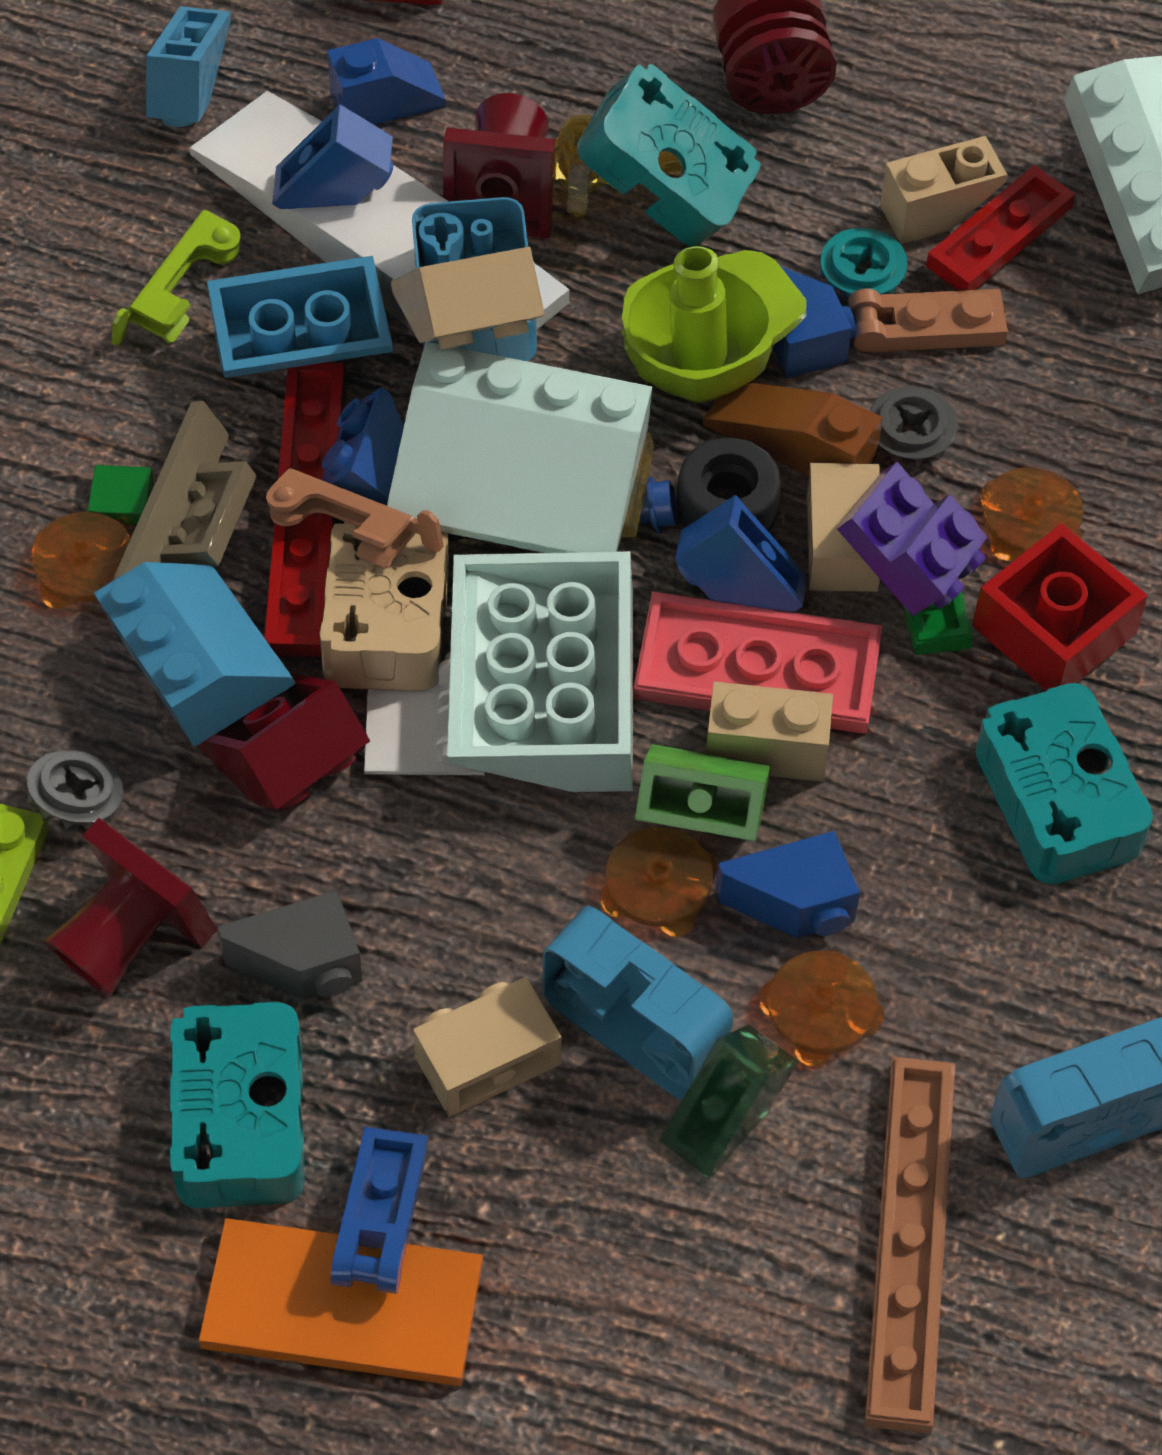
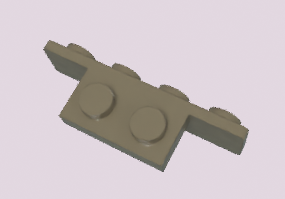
(192, 500)

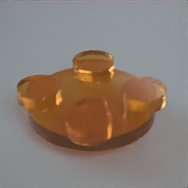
(1027, 506)
(77, 557)
(658, 879)
(822, 1004)

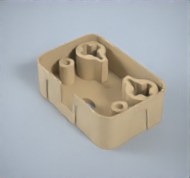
(395, 635)

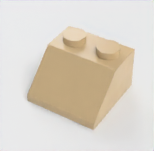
(470, 297)

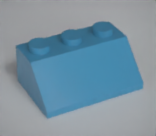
(298, 316)
(193, 644)

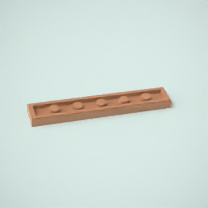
(910, 1247)

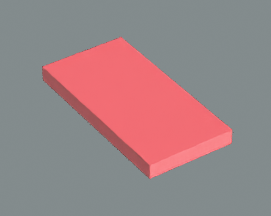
(705, 641)

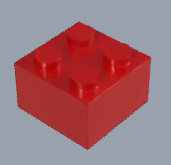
(1059, 609)

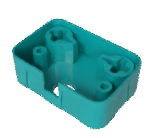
(654, 115)
(1044, 791)
(252, 1146)

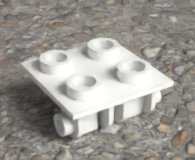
(411, 730)

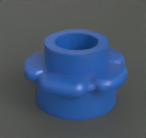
(659, 505)

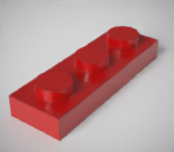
(1000, 230)

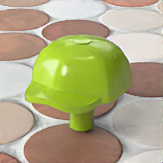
(708, 321)

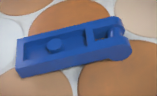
(380, 1208)

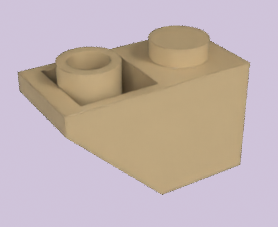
(939, 188)

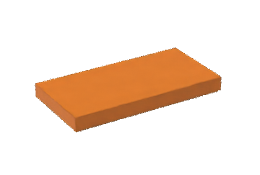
(278, 1304)

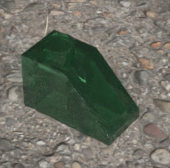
(728, 1098)

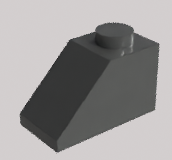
(296, 947)

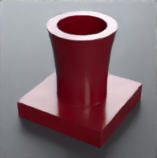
(504, 159)
(125, 912)

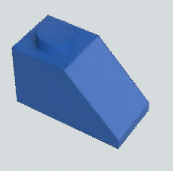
(382, 81)
(334, 164)
(823, 334)
(739, 560)
(793, 886)

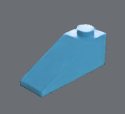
(185, 65)

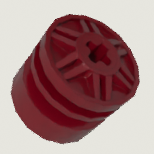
(774, 52)

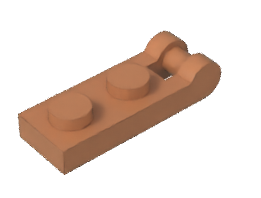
(928, 320)

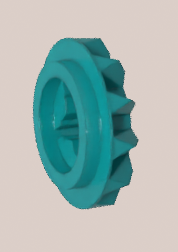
(850, 248)

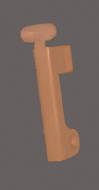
(380, 529)

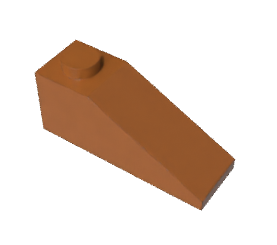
(798, 425)

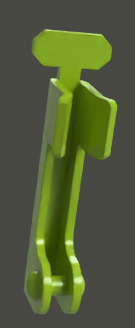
(155, 306)

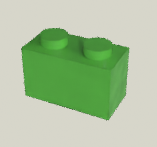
(702, 792)

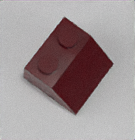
(288, 743)

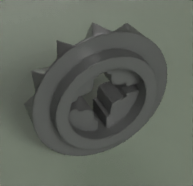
(915, 406)
(84, 775)

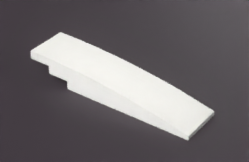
(380, 226)

